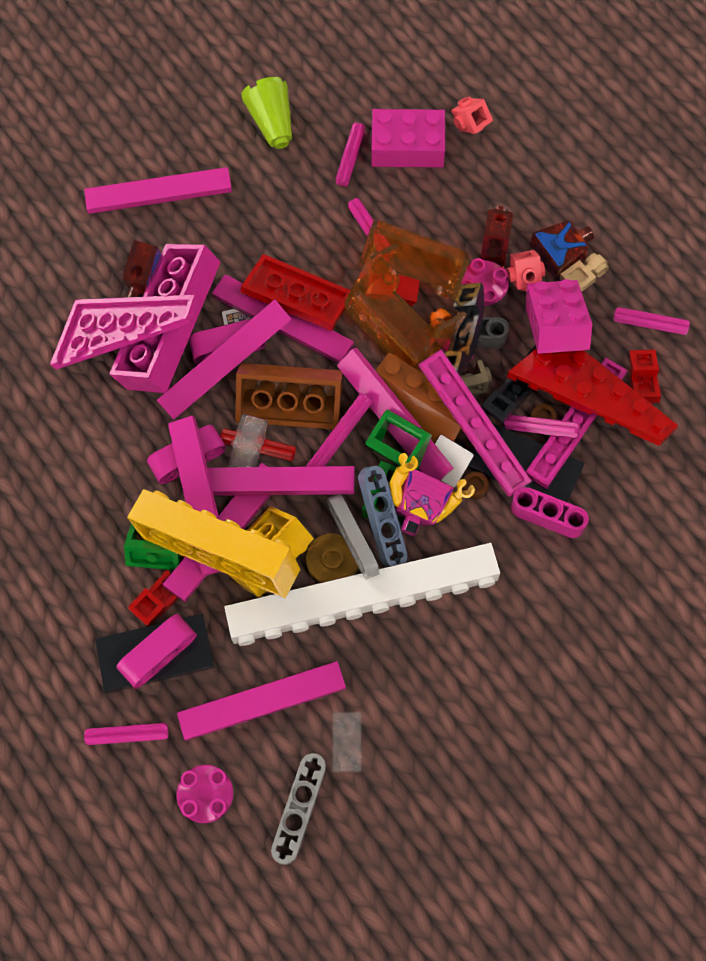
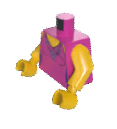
(421, 497)

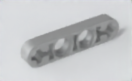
(353, 536)
(304, 810)

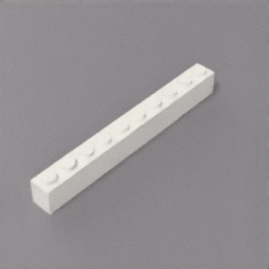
(357, 595)

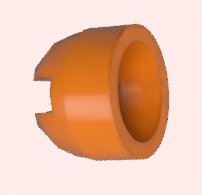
(440, 313)

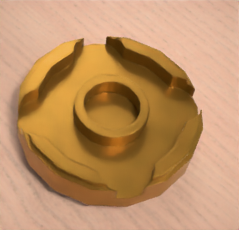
(330, 558)

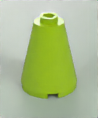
(270, 110)

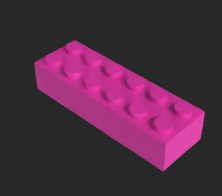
(153, 361)

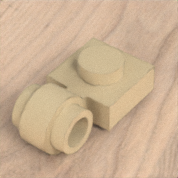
(586, 274)

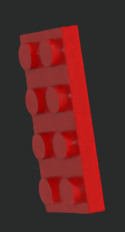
(296, 292)

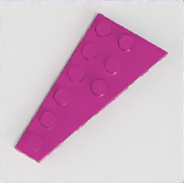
(112, 323)

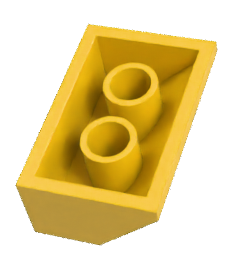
(282, 526)

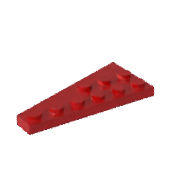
(592, 388)

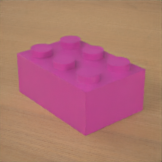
(408, 138)
(558, 316)

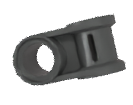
(487, 339)

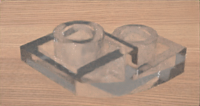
(248, 441)
(346, 741)

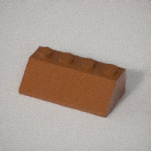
(289, 395)
(419, 398)

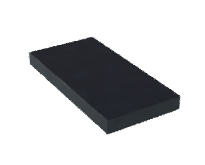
(525, 452)
(114, 647)

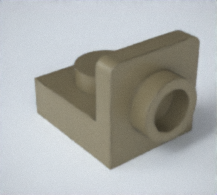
(478, 383)

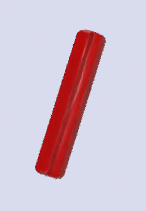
(269, 447)

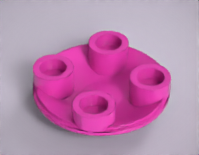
(491, 276)
(204, 793)

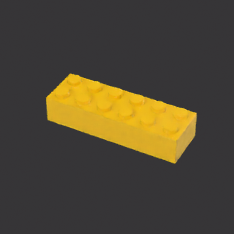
(215, 542)

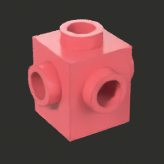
(471, 115)
(525, 269)

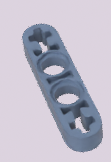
(387, 515)

